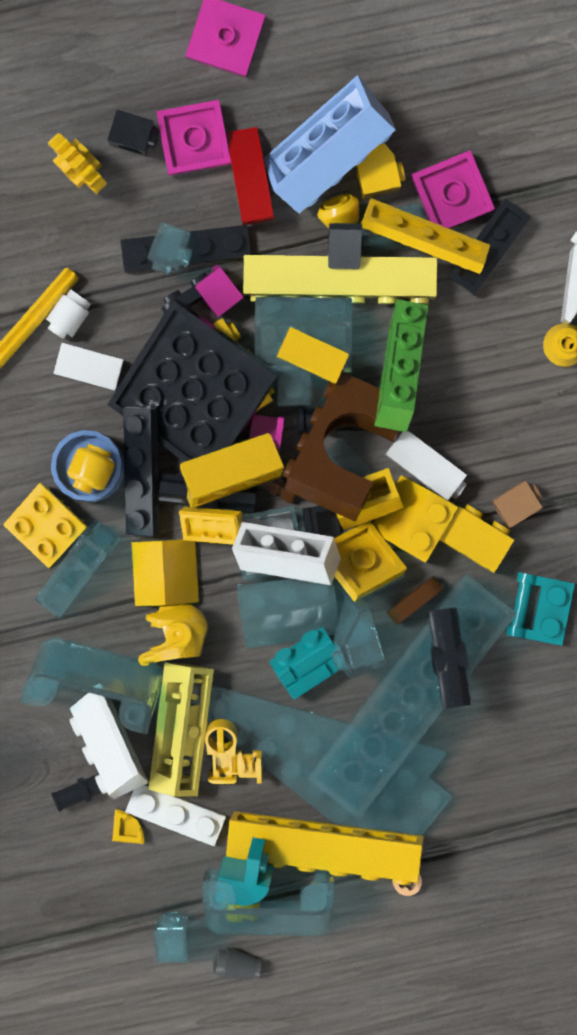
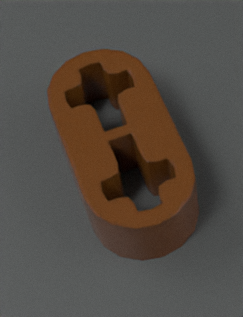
(414, 600)

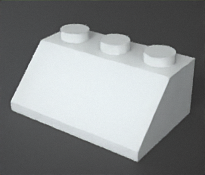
(107, 745)

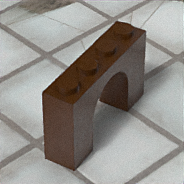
(313, 472)

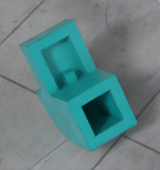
(250, 877)

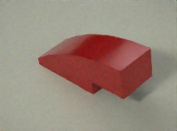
(250, 176)

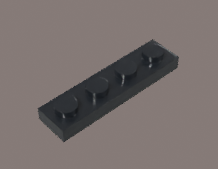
(207, 247)
(141, 471)

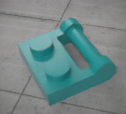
(550, 611)

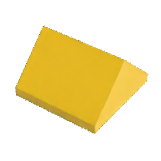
(165, 572)

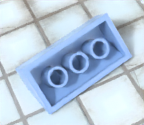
(328, 145)

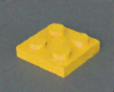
(366, 561)

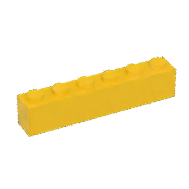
(328, 847)

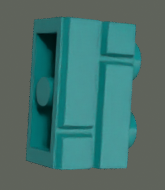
(305, 662)

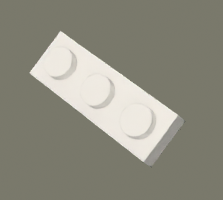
(176, 814)

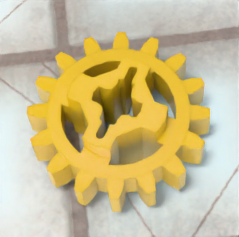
(77, 163)

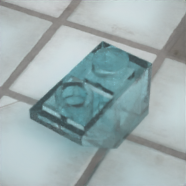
(171, 938)

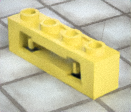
(180, 729)

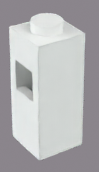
(427, 466)

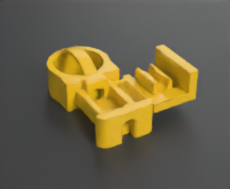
(226, 759)

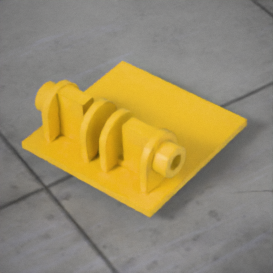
(45, 525)

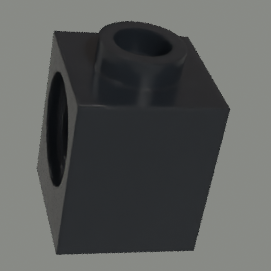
(132, 133)

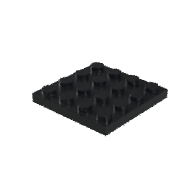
(197, 381)

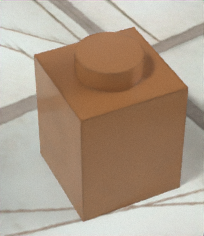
(517, 503)

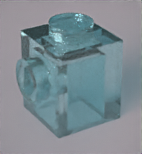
(170, 249)

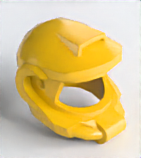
(184, 633)

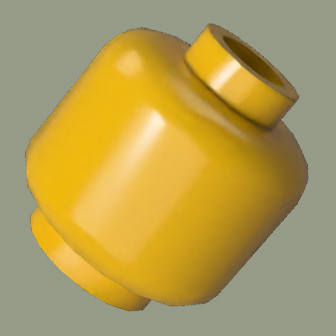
(90, 468)

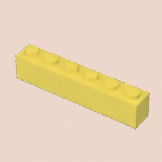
(311, 277)

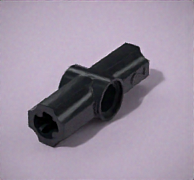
(175, 490)
(449, 658)

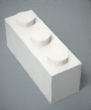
(286, 553)

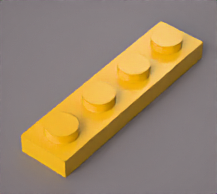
(425, 236)

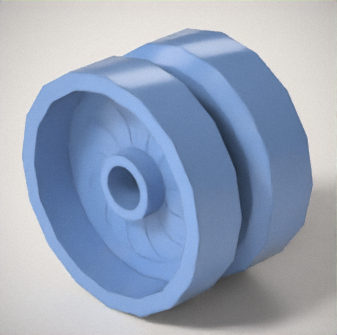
(63, 456)

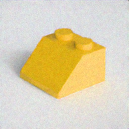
(419, 523)

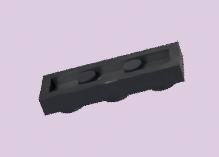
(499, 234)

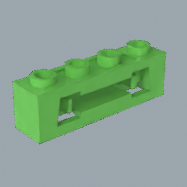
(401, 365)

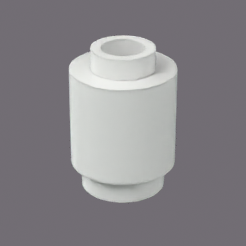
(68, 314)

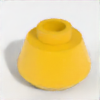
(339, 209)
(560, 353)

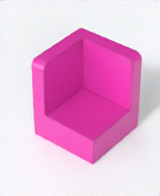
(218, 291)
(264, 424)

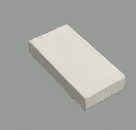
(88, 366)

